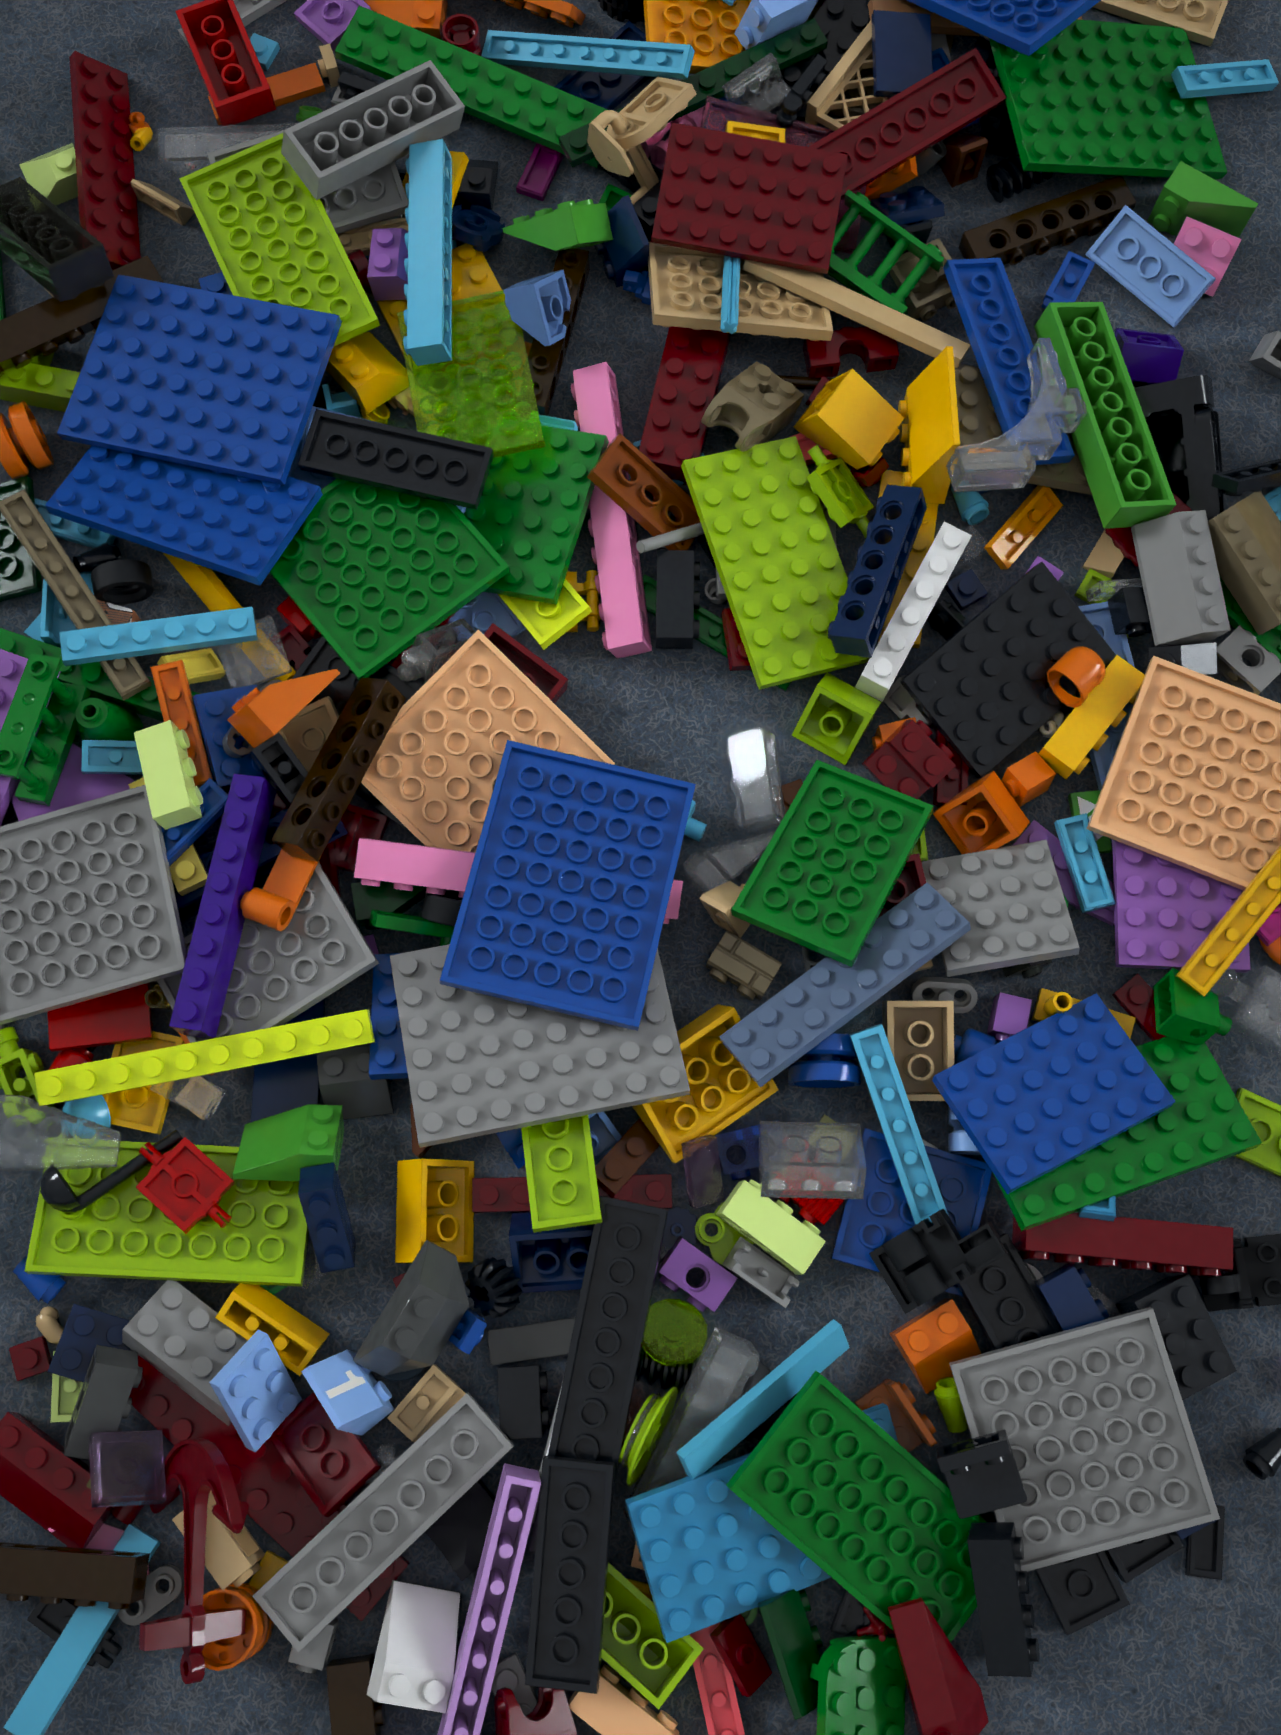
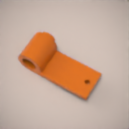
(281, 893)

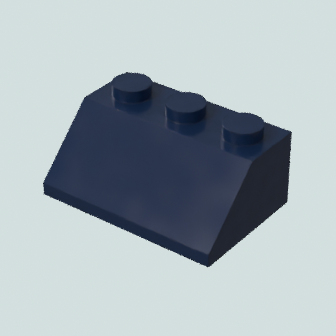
(548, 1258)

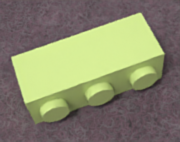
(168, 774)
(771, 1227)

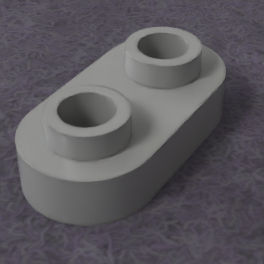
(944, 990)
(154, 1597)

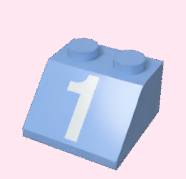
(349, 1393)

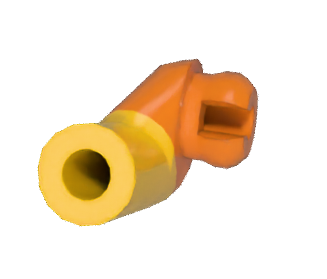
(141, 131)

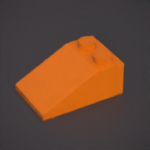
(419, 14)
(267, 711)

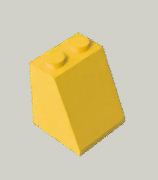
(850, 420)

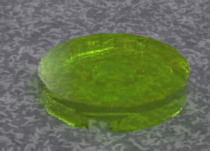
(674, 1332)

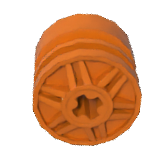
(258, 1627)

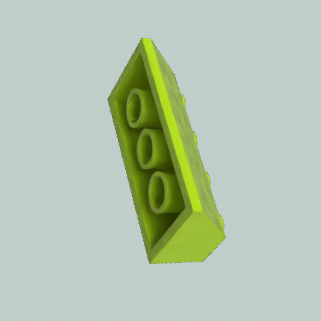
(636, 1644)

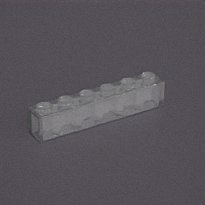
(709, 1391)

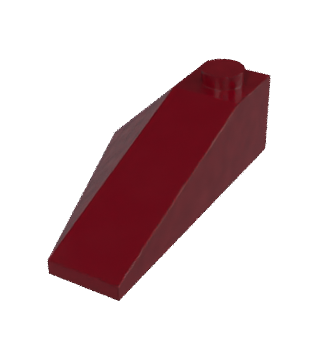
(938, 1682)

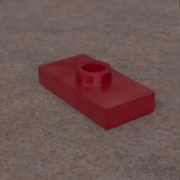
(741, 1654)

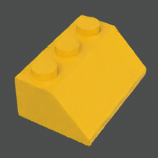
(367, 371)
(435, 1207)

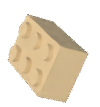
(920, 1043)

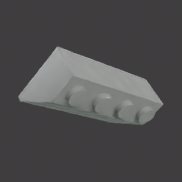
(1180, 579)

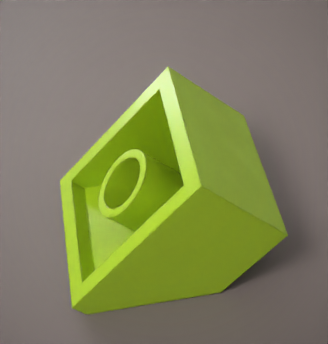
(836, 718)

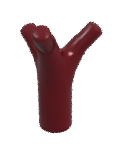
(876, 1627)

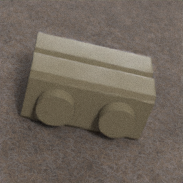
(742, 966)

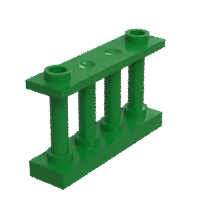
(846, 270)
(55, 734)

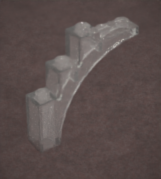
(1011, 458)

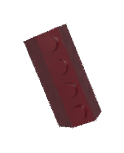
(47, 1483)

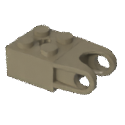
(754, 406)

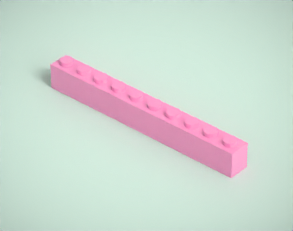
(613, 529)
(436, 869)

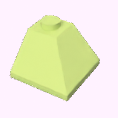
(53, 174)

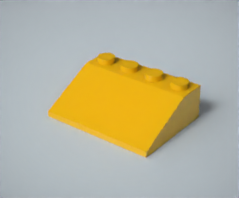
(930, 428)
(717, 1083)

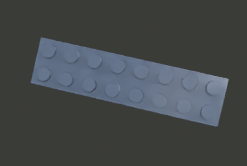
(836, 993)

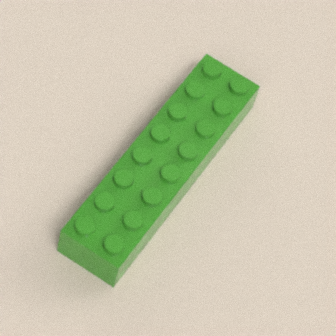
(1114, 434)

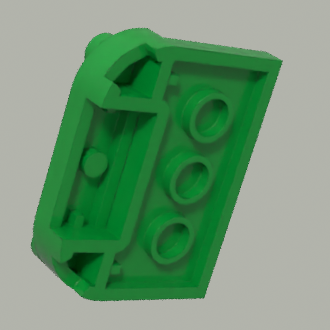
(860, 1687)

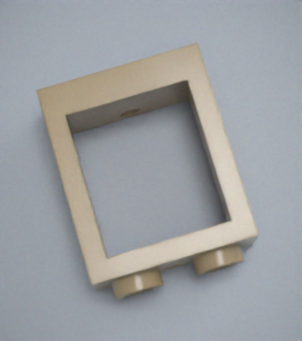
(227, 1554)

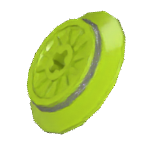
(645, 1433)

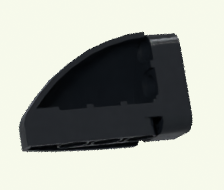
(1186, 438)

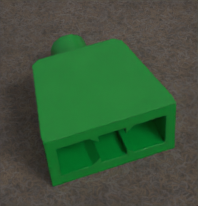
(1185, 1013)

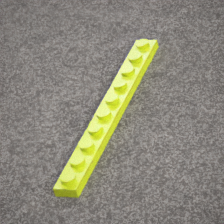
(204, 1057)

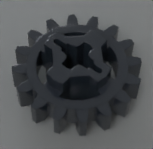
(999, 131)

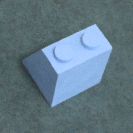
(770, 18)

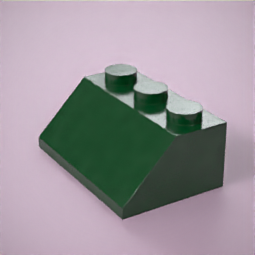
(793, 1647)

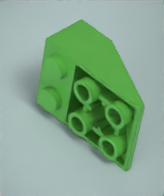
(565, 228)

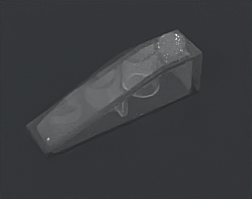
(43, 1135)

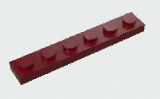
(512, 1193)

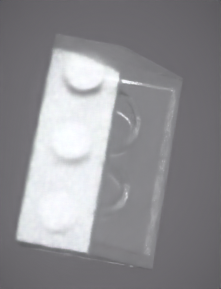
(811, 1160)

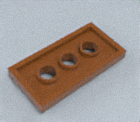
(631, 494)

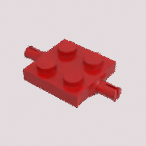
(185, 1185)

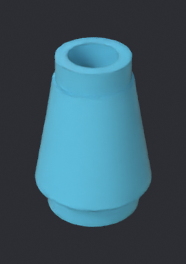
(971, 506)

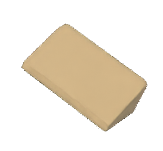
(162, 202)
(1104, 557)

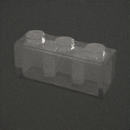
(755, 780)

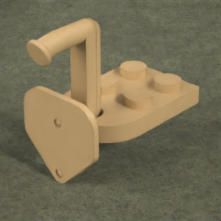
(649, 112)

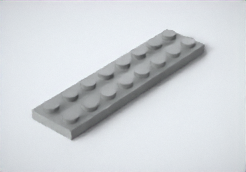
(382, 1522)

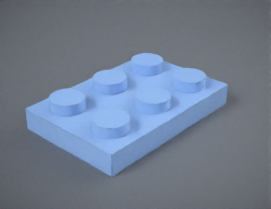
(256, 1390)

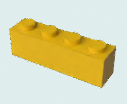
(1087, 723)

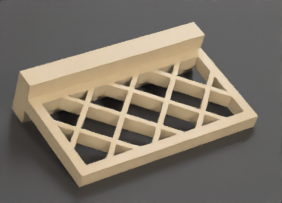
(842, 79)

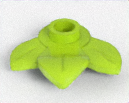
(723, 1241)

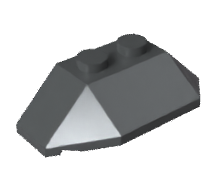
(417, 1315)

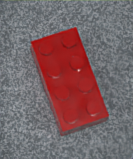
(226, 60)

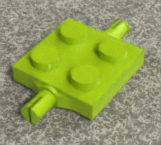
(839, 491)

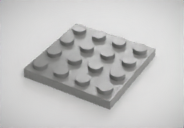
(1011, 907)

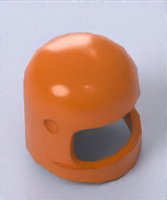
(1081, 667)

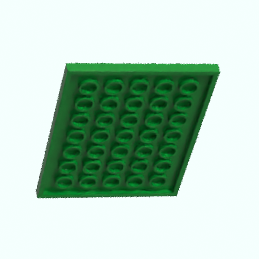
(1107, 103)

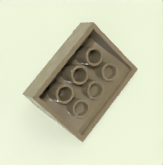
(1249, 558)

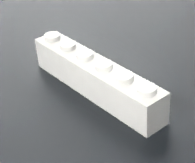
(913, 611)

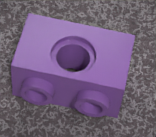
(716, 1279)

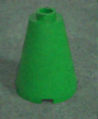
(106, 721)

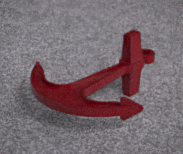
(198, 1470)

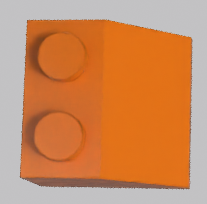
(986, 820)
(935, 1341)

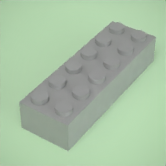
(372, 129)

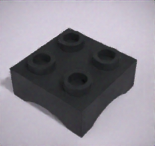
(463, 1529)

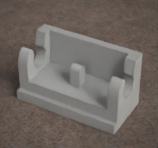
(760, 1271)

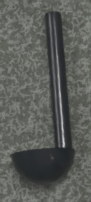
(61, 1196)

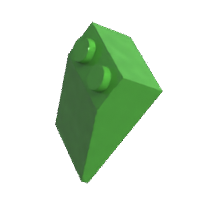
(1200, 198)
(290, 1141)

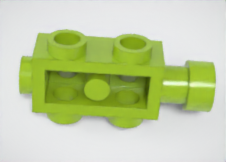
(12, 1061)

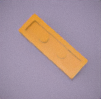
(1023, 526)

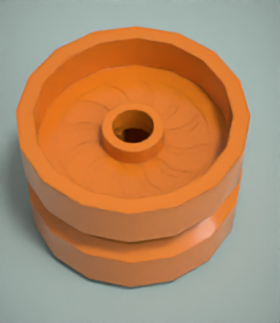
(22, 438)

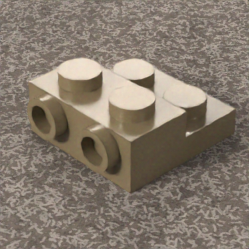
(931, 290)

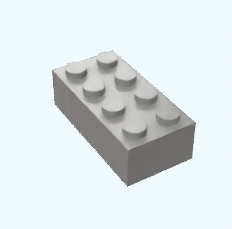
(184, 1342)

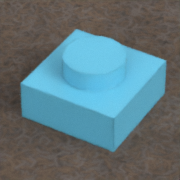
(265, 50)

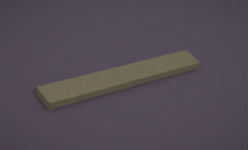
(68, 586)

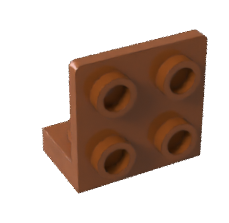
(909, 1425)

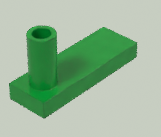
(411, 924)

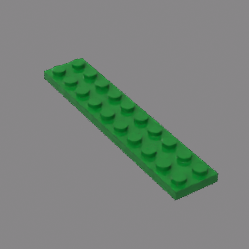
(483, 86)

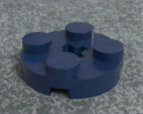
(477, 227)

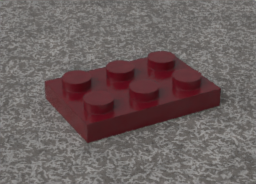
(323, 1459)

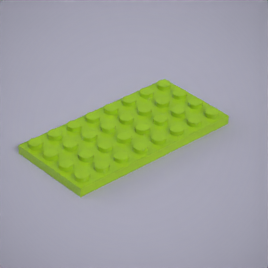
(276, 237)
(772, 557)
(134, 1240)

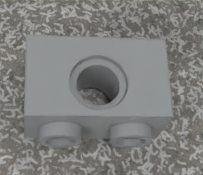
(1230, 665)

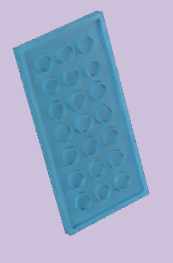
(713, 1552)

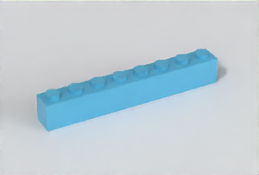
(429, 253)

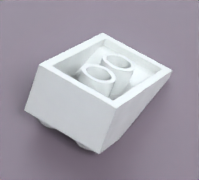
(416, 1648)

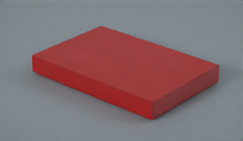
(102, 1021)

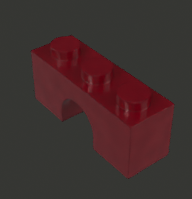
(874, 348)

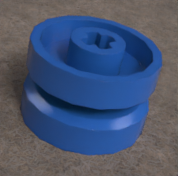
(826, 1065)

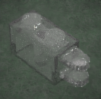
(433, 650)

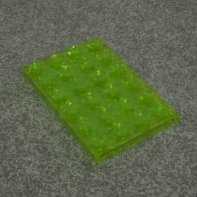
(487, 386)

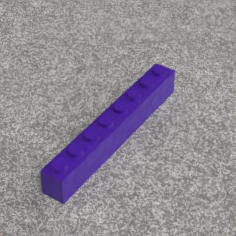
(219, 915)

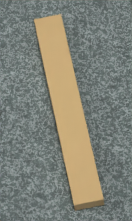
(860, 309)

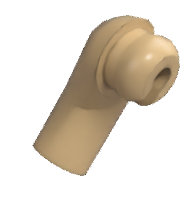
(48, 1324)

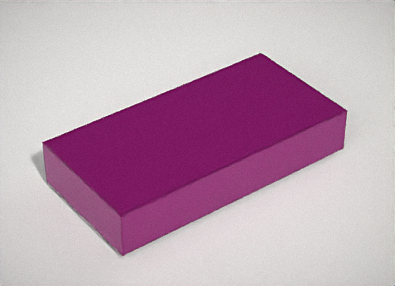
(539, 172)

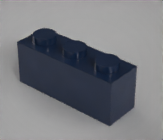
(327, 1217)

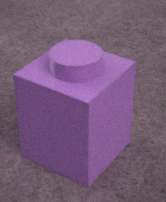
(1008, 1016)

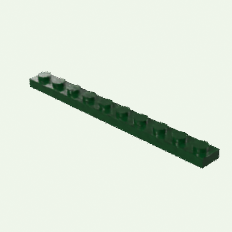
(786, 47)

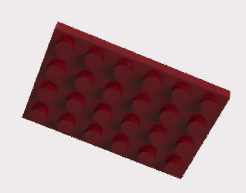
(749, 198)

